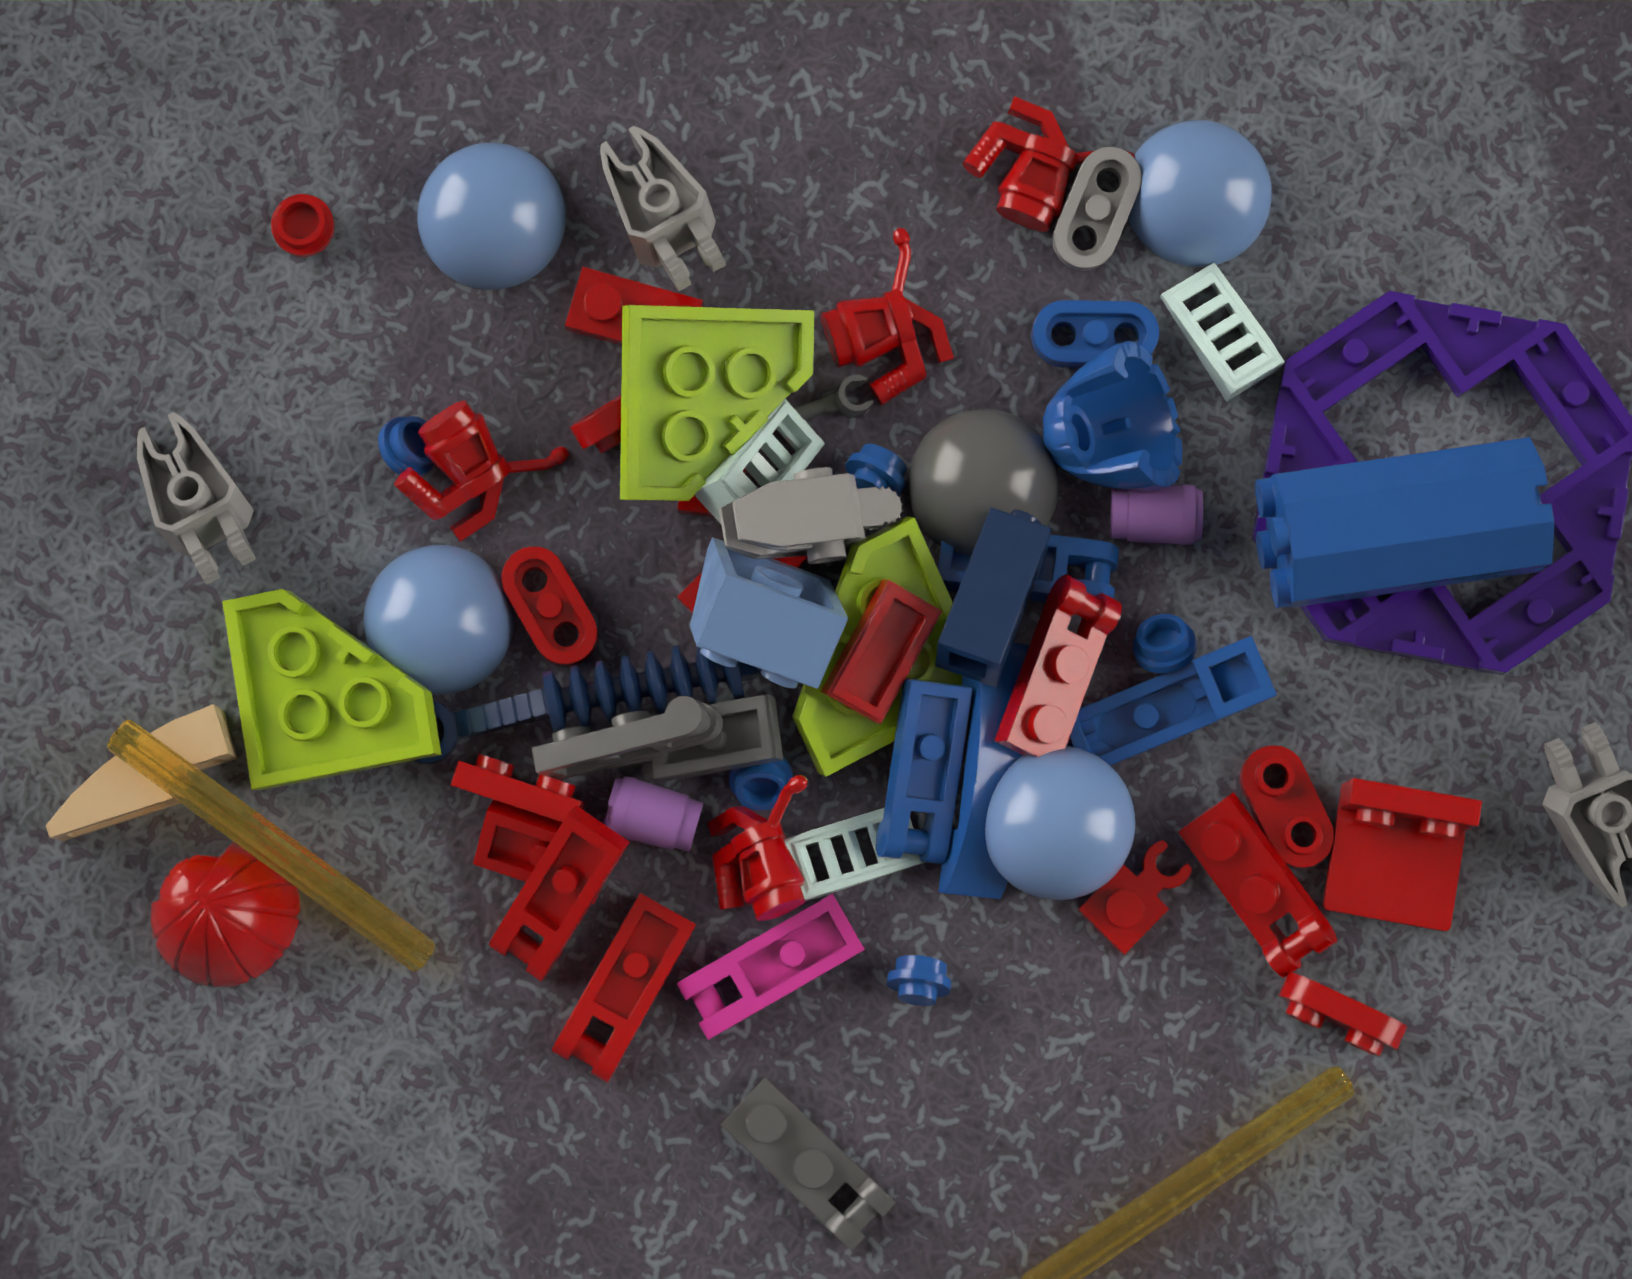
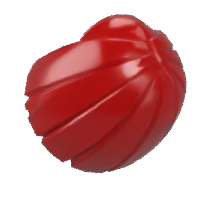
(224, 917)

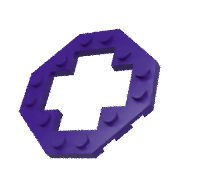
(1587, 505)

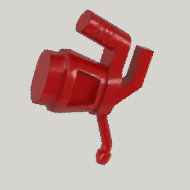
(1038, 179)
(875, 325)
(466, 453)
(767, 868)

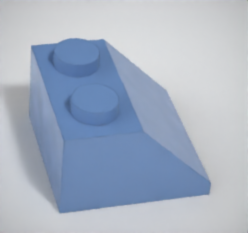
(766, 617)

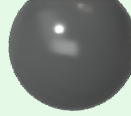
(978, 464)

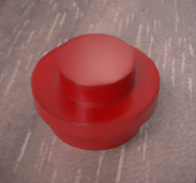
(302, 225)

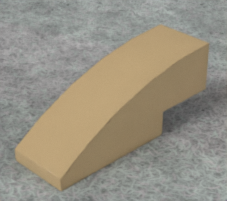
(122, 793)

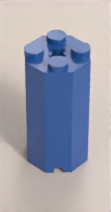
(1404, 523)

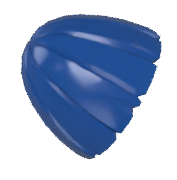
(1116, 423)

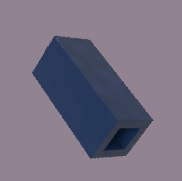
(993, 596)

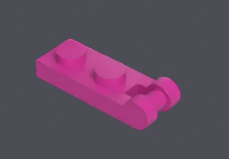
(773, 965)

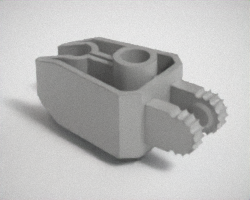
(663, 209)
(194, 500)
(807, 517)
(1593, 810)

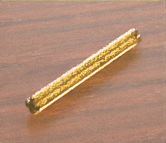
(270, 845)
(1197, 1178)

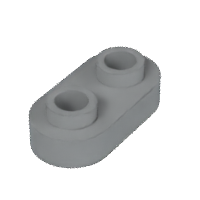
(1097, 210)

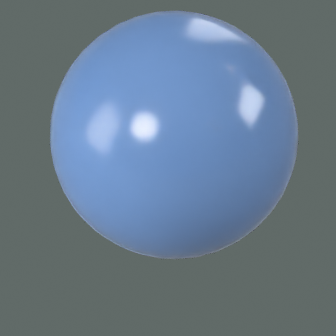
(1200, 193)
(491, 216)
(440, 617)
(1060, 824)

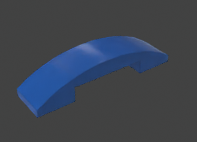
(1174, 703)
(968, 864)

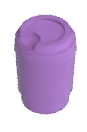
(1158, 515)
(652, 814)

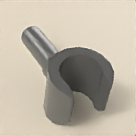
(836, 402)

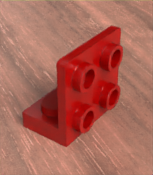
(1397, 853)

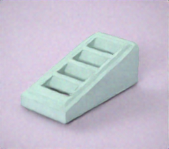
(1227, 381)
(730, 482)
(837, 881)

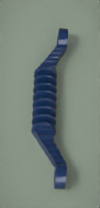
(605, 692)

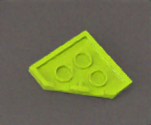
(701, 389)
(895, 553)
(318, 696)

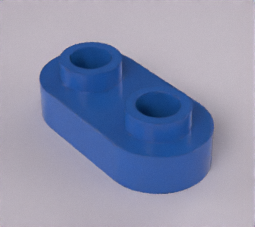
(1092, 328)

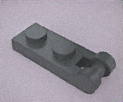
(630, 739)
(806, 1161)

